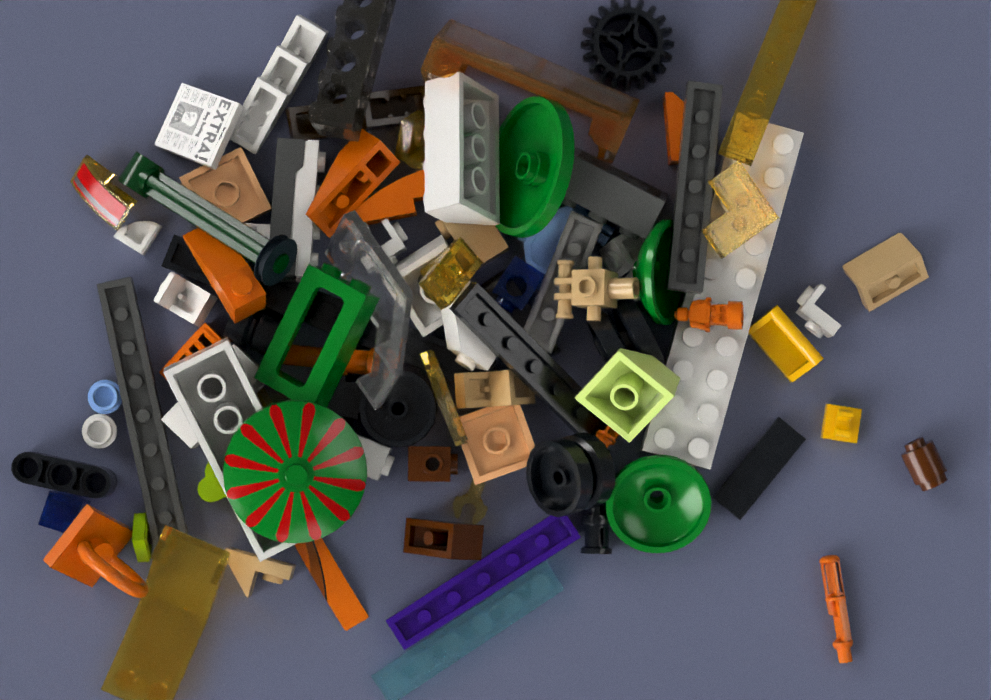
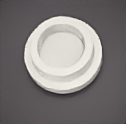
(99, 431)

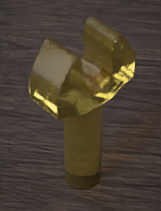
(473, 497)

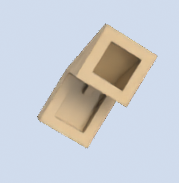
(491, 389)

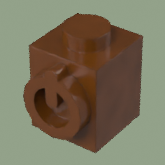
(431, 464)

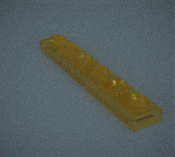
(766, 80)

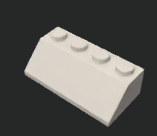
(461, 151)

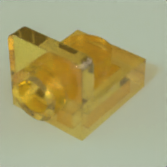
(410, 140)

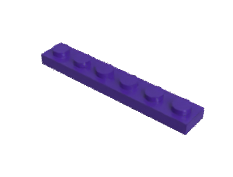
(482, 579)

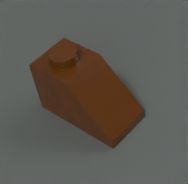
(443, 539)

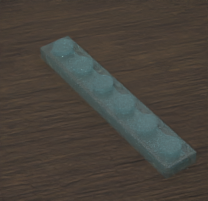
(467, 632)

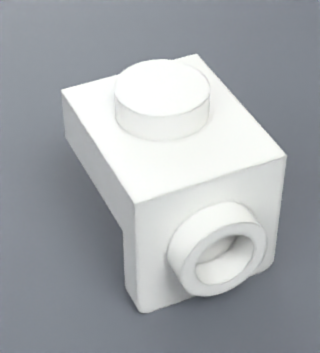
(394, 246)
(185, 299)
(817, 320)

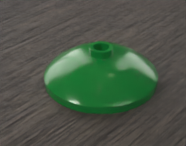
(652, 275)
(663, 521)

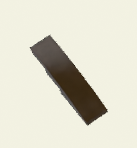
(383, 112)

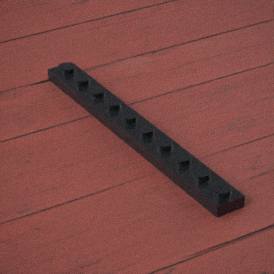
(323, 312)

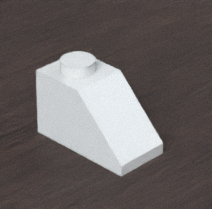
(462, 342)

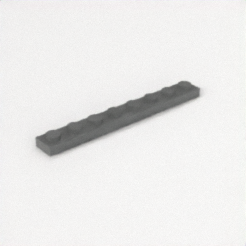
(142, 406)

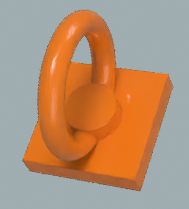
(91, 551)

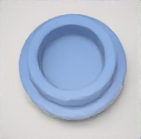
(104, 397)

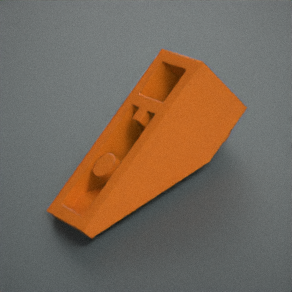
(350, 180)
(227, 274)

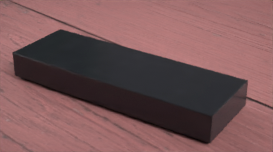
(759, 468)

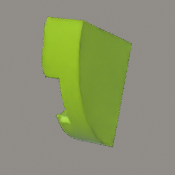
(139, 537)

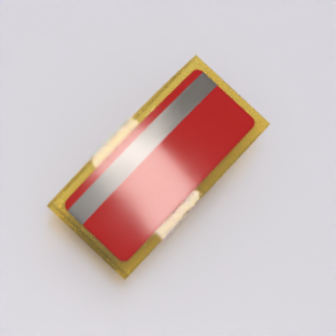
(96, 188)

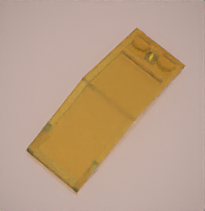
(169, 619)

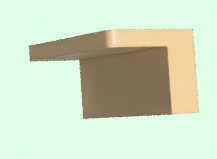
(886, 271)

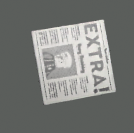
(199, 126)

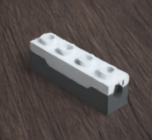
(293, 192)

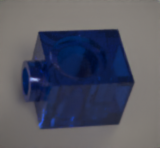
(524, 271)
(61, 510)

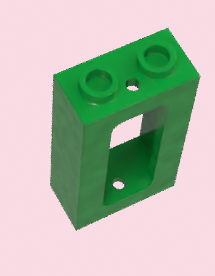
(339, 346)

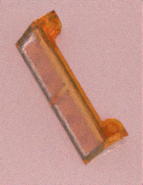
(461, 46)

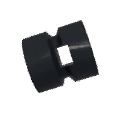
(256, 330)

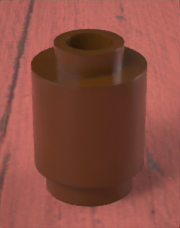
(924, 464)

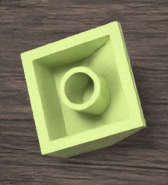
(629, 391)

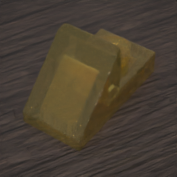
(449, 272)

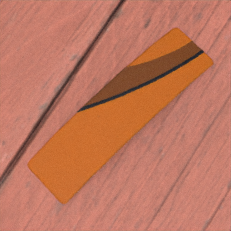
(332, 583)

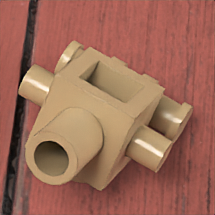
(591, 288)

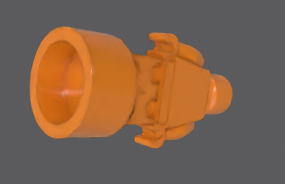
(703, 314)

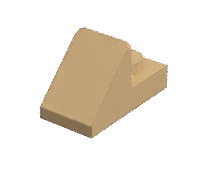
(246, 566)

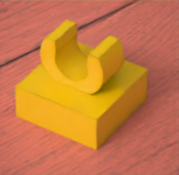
(841, 423)

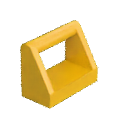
(784, 344)

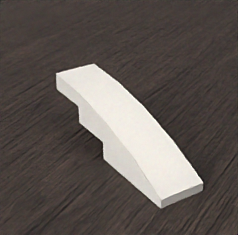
(278, 83)

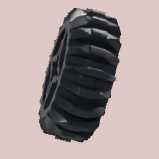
(642, 50)

